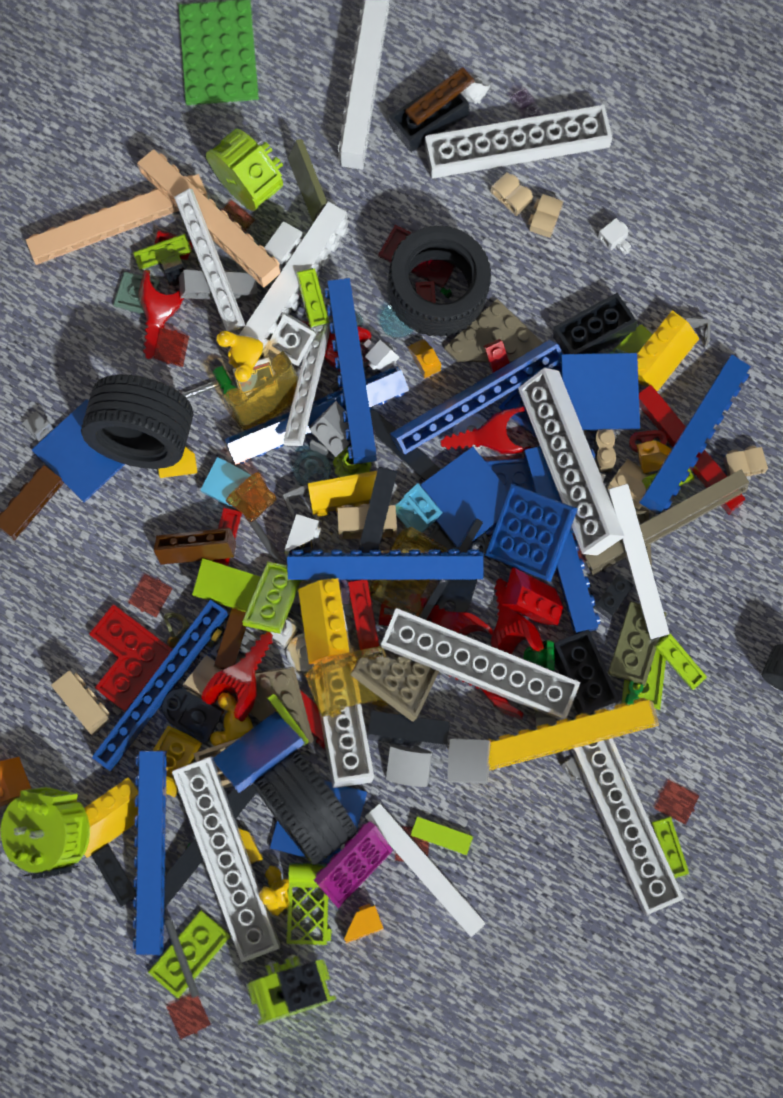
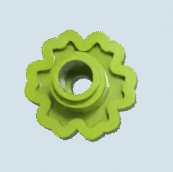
(344, 468)

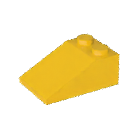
(180, 753)

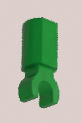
(223, 379)
(633, 695)

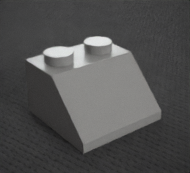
(331, 429)

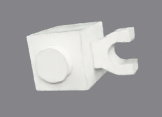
(614, 235)
(380, 356)
(287, 633)

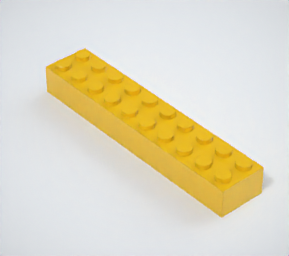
(572, 734)

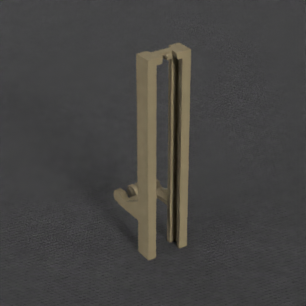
(674, 518)

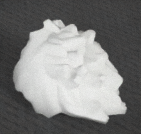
(476, 91)

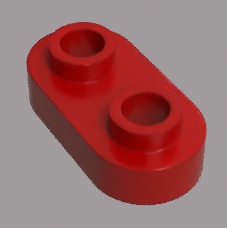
(647, 436)

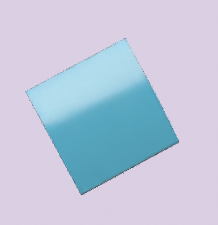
(223, 480)
(417, 509)

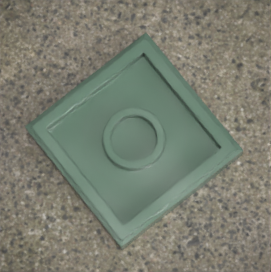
(128, 292)

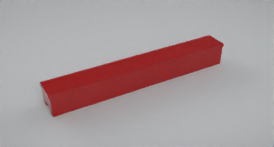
(668, 422)

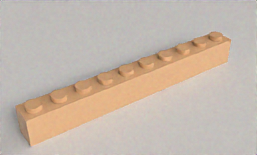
(103, 224)
(223, 231)

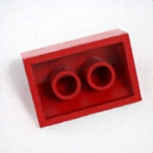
(532, 598)

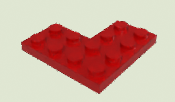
(137, 653)

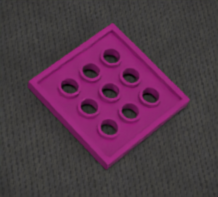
(353, 864)

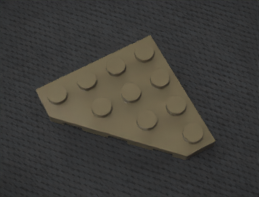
(491, 325)
(397, 681)
(286, 688)

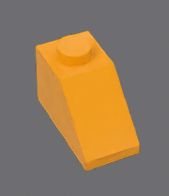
(425, 358)
(652, 455)
(364, 923)

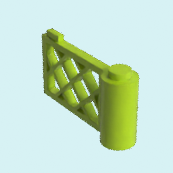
(303, 876)

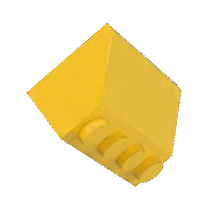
(665, 350)
(336, 492)
(323, 620)
(111, 815)

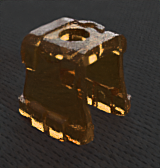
(251, 497)

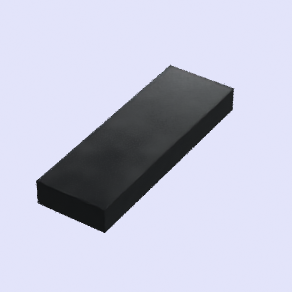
(114, 875)

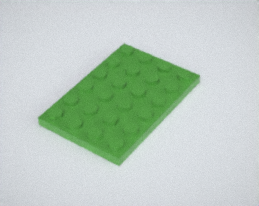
(218, 52)

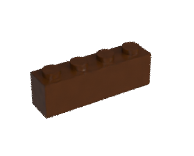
(29, 502)
(195, 546)

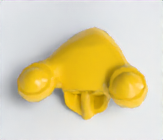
(243, 353)
(233, 728)
(276, 895)

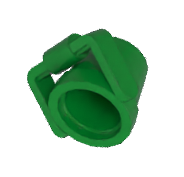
(543, 658)

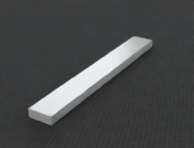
(209, 260)
(306, 387)
(639, 562)
(426, 870)

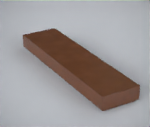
(439, 96)
(231, 640)

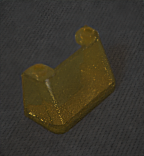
(267, 400)
(405, 593)
(336, 688)

